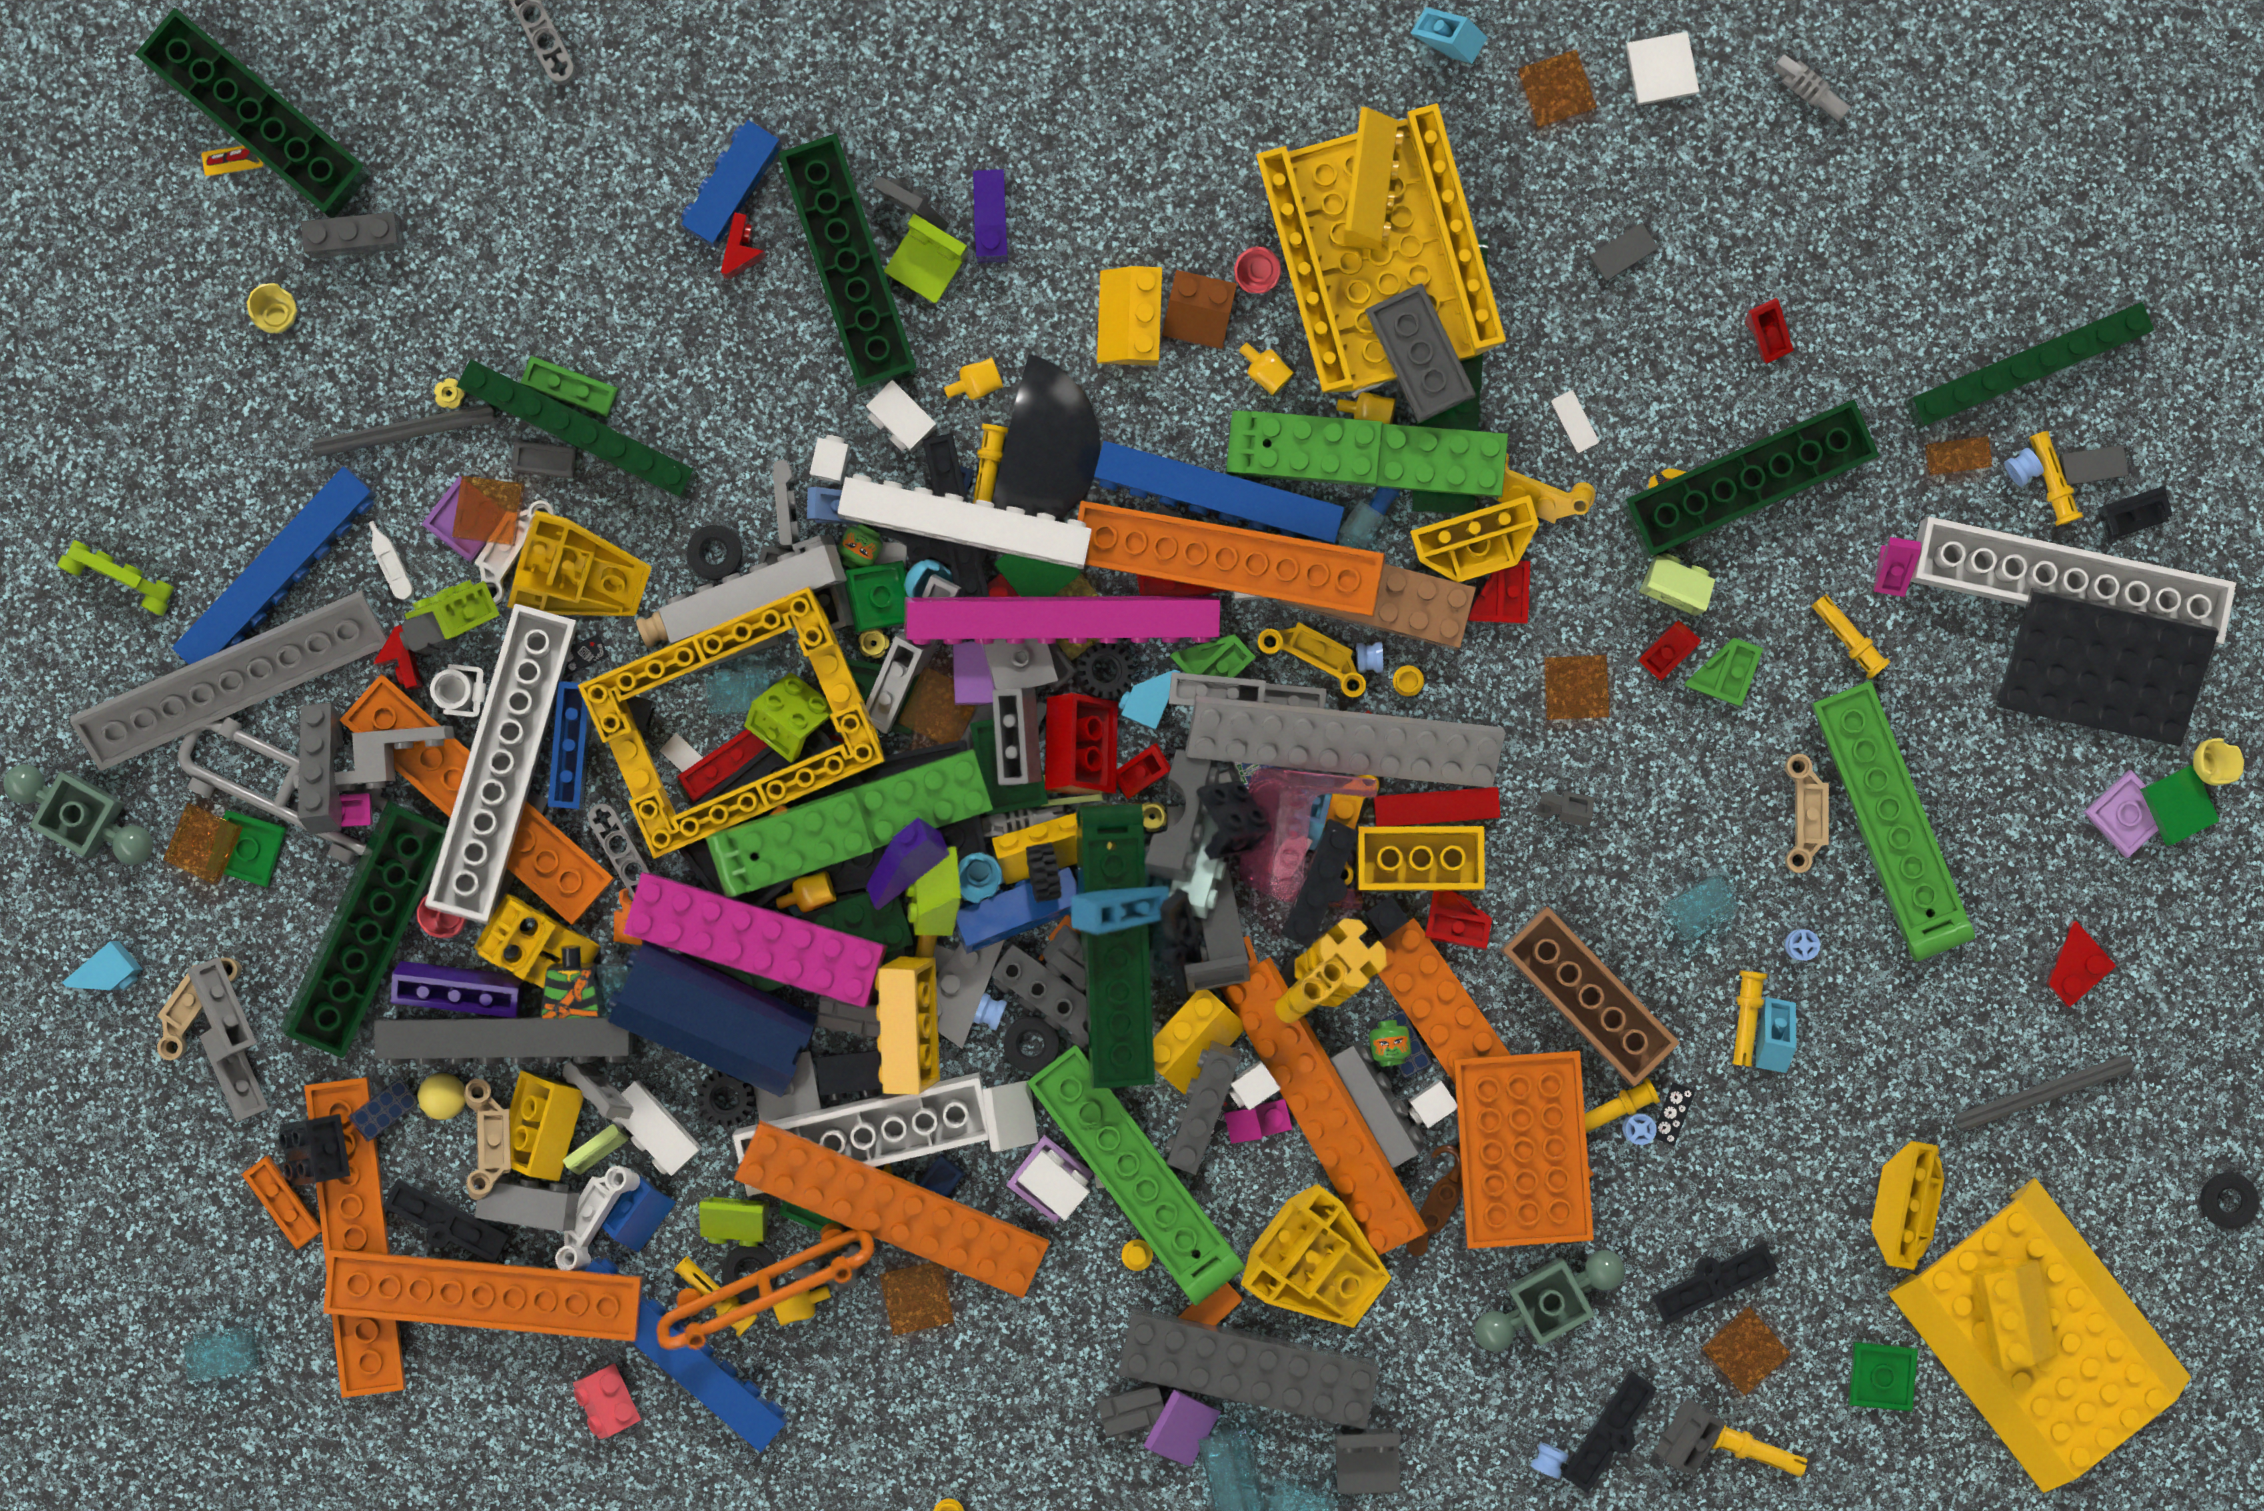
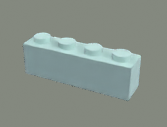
(1203, 879)

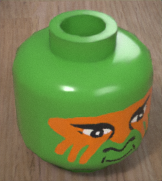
(860, 547)
(1390, 1043)

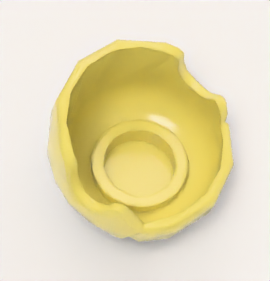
(272, 308)
(2218, 762)
(441, 1096)

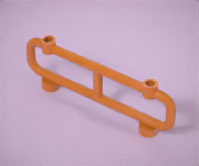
(691, 1303)

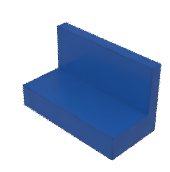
(637, 1215)

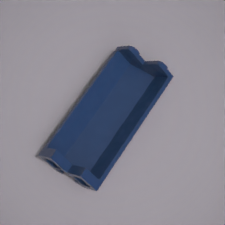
(711, 1018)

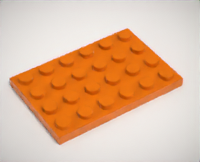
(1523, 1149)

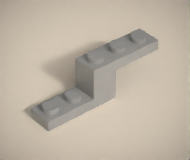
(902, 664)
(1186, 687)
(375, 754)
(227, 1039)

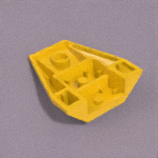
(575, 571)
(1315, 1261)

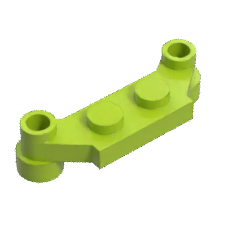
(79, 556)

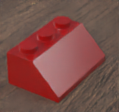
(1081, 744)

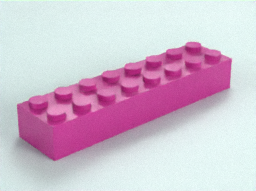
(755, 939)

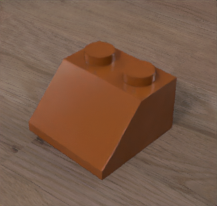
(1199, 309)

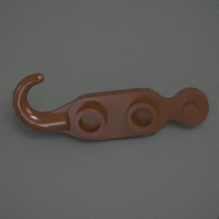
(1439, 1202)

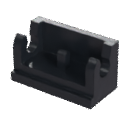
(2135, 513)

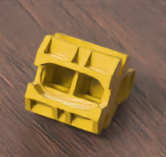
(546, 935)
(1331, 970)

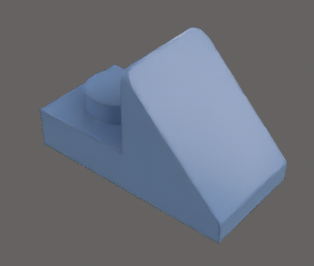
(824, 505)

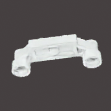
(498, 559)
(591, 1212)

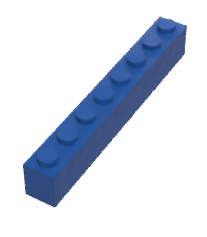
(1217, 493)
(278, 567)
(705, 1375)

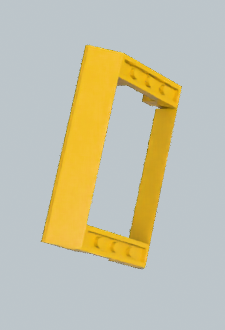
(650, 803)

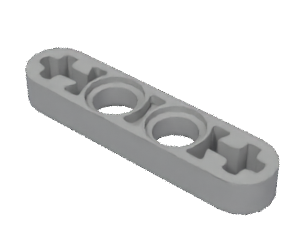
(537, 30)
(621, 860)

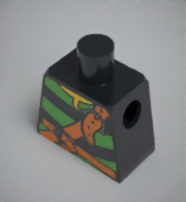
(572, 988)

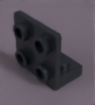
(1238, 818)
(314, 1150)

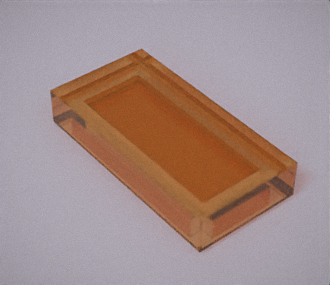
(1958, 456)

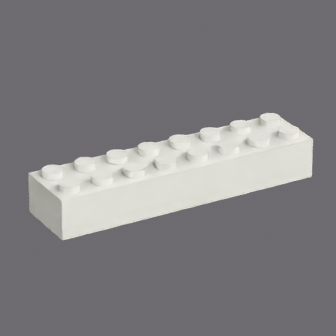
(891, 1125)

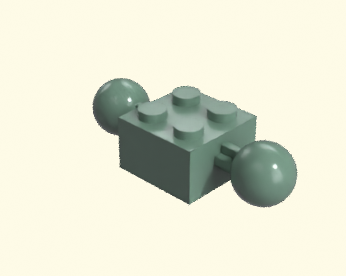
(77, 814)
(1550, 1301)

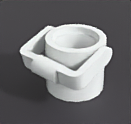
(458, 690)

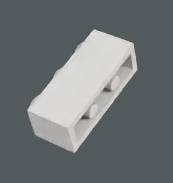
(657, 1130)

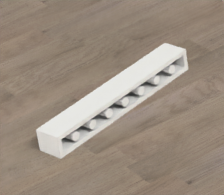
(964, 522)

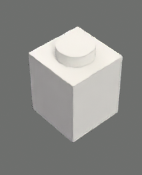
(830, 459)
(1431, 1104)

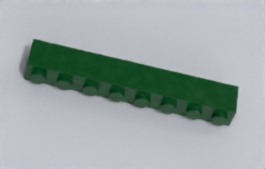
(2029, 366)
(577, 429)

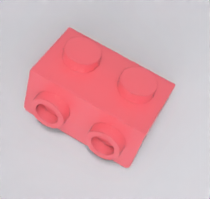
(606, 1402)

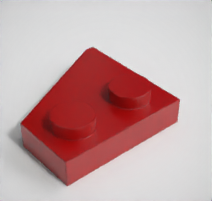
(1504, 597)
(1457, 921)
(2078, 966)

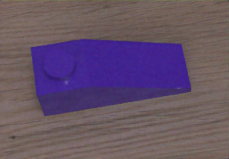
(990, 216)
(906, 860)

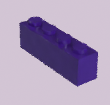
(457, 989)

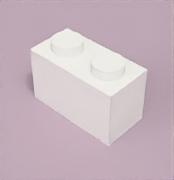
(901, 417)
(1253, 1086)
(1054, 1183)

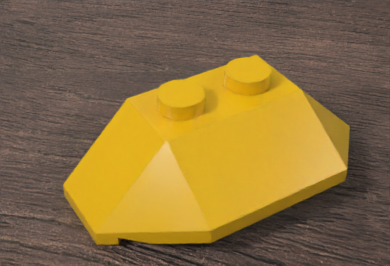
(1478, 540)
(1908, 1204)

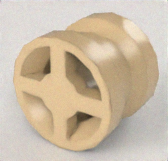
(652, 629)

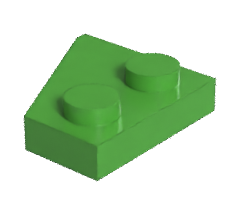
(1215, 658)
(1727, 672)

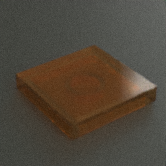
(1556, 88)
(488, 510)
(1576, 687)
(933, 709)
(202, 843)
(916, 1297)
(1746, 1350)

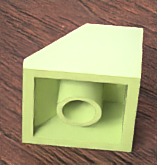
(1678, 585)

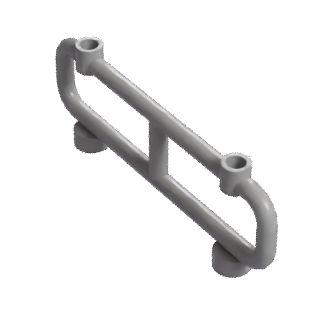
(205, 782)

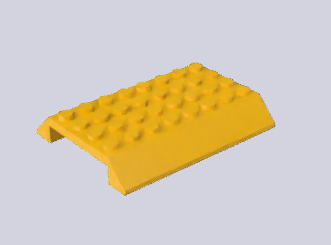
(1427, 244)
(2109, 1361)

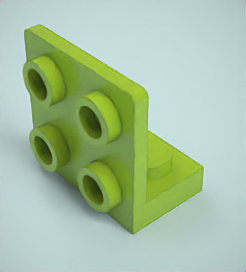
(926, 259)
(458, 607)
(787, 715)

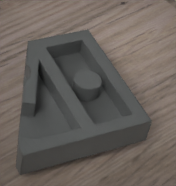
(912, 202)

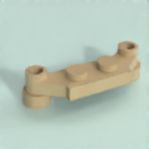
(1810, 813)
(182, 1011)
(492, 1139)

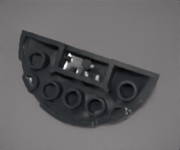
(1049, 444)

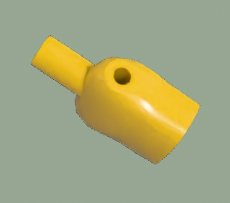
(1267, 369)
(976, 380)
(1369, 407)
(809, 893)
(800, 1306)

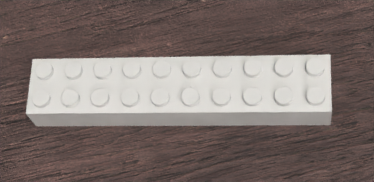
(2010, 565)
(501, 764)

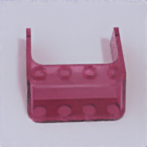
(1286, 802)

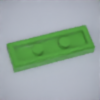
(569, 386)

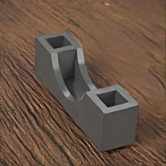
(318, 795)
(1172, 851)

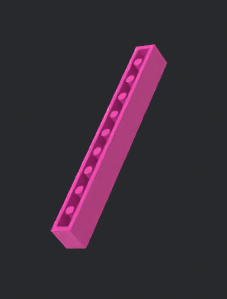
(1061, 618)

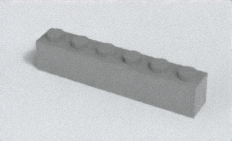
(739, 594)

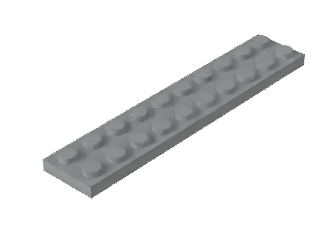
(229, 681)
(1344, 741)

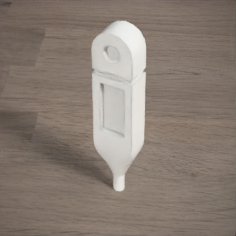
(391, 564)

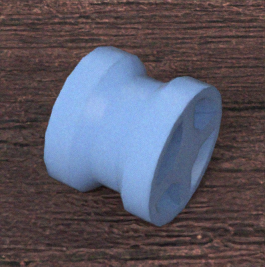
(2024, 467)
(1369, 657)
(1808, 944)
(990, 1011)
(1644, 1131)
(1549, 1460)

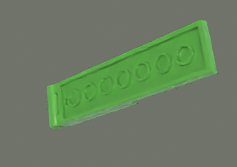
(1366, 453)
(1893, 822)
(846, 823)
(1136, 1176)

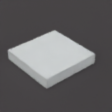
(1662, 68)
(1010, 1116)

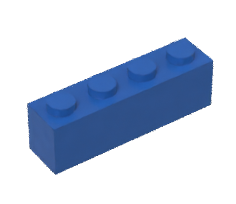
(731, 184)
(569, 749)
(1011, 913)

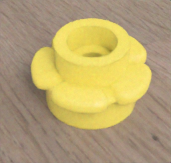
(448, 401)
(874, 651)
(1160, 816)

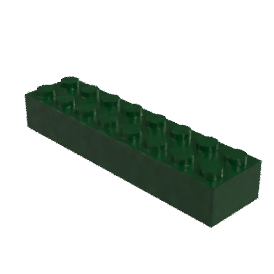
(253, 113)
(848, 263)
(1750, 479)
(365, 930)

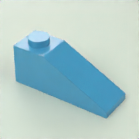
(1116, 909)

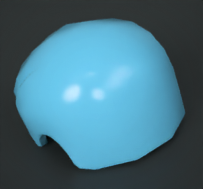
(920, 574)
(979, 877)

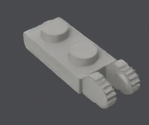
(785, 502)
(598, 1090)

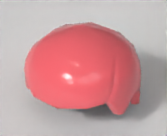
(1257, 270)
(439, 923)

